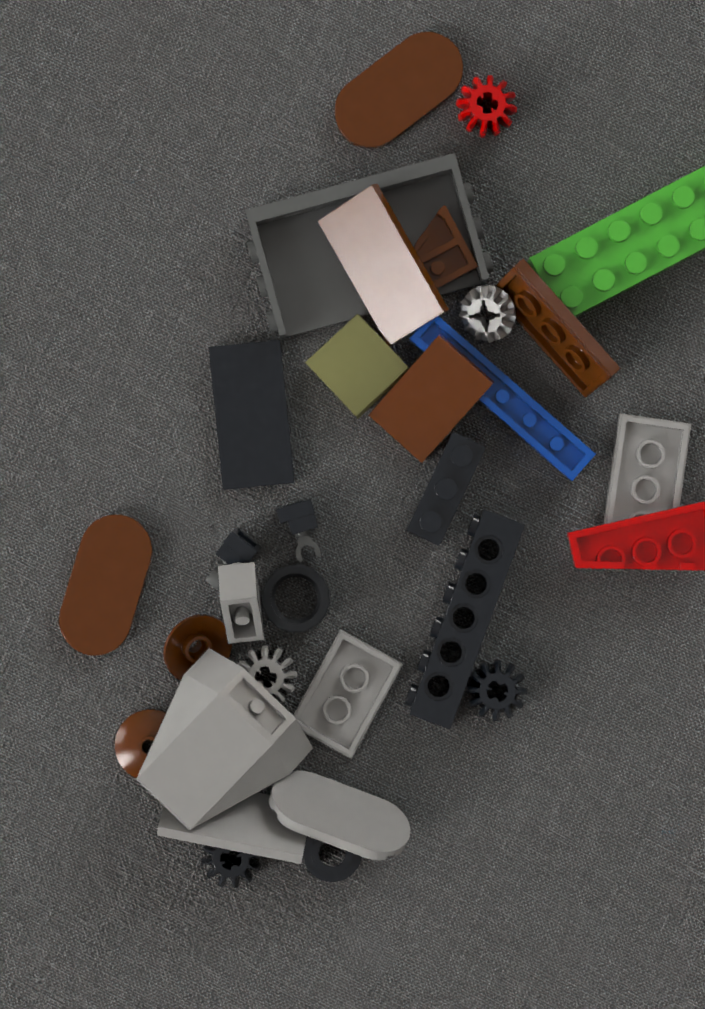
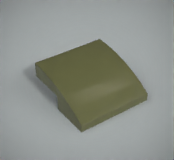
(357, 366)

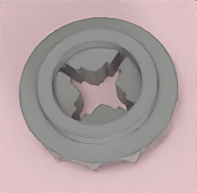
(497, 302)

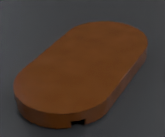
(398, 90)
(105, 585)

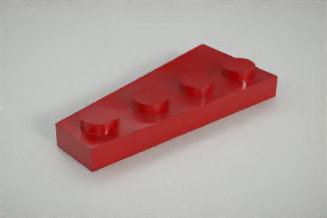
(650, 541)

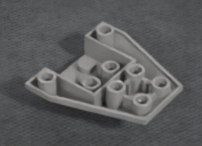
(219, 742)

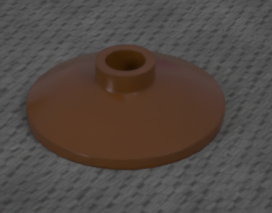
(208, 632)
(131, 736)

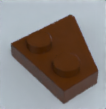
(444, 250)

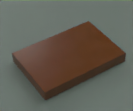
(431, 398)

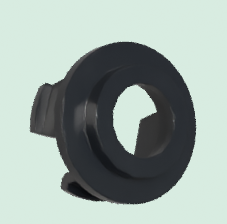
(324, 872)

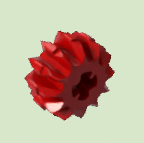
(475, 112)

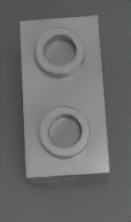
(241, 602)

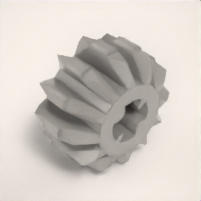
(274, 667)

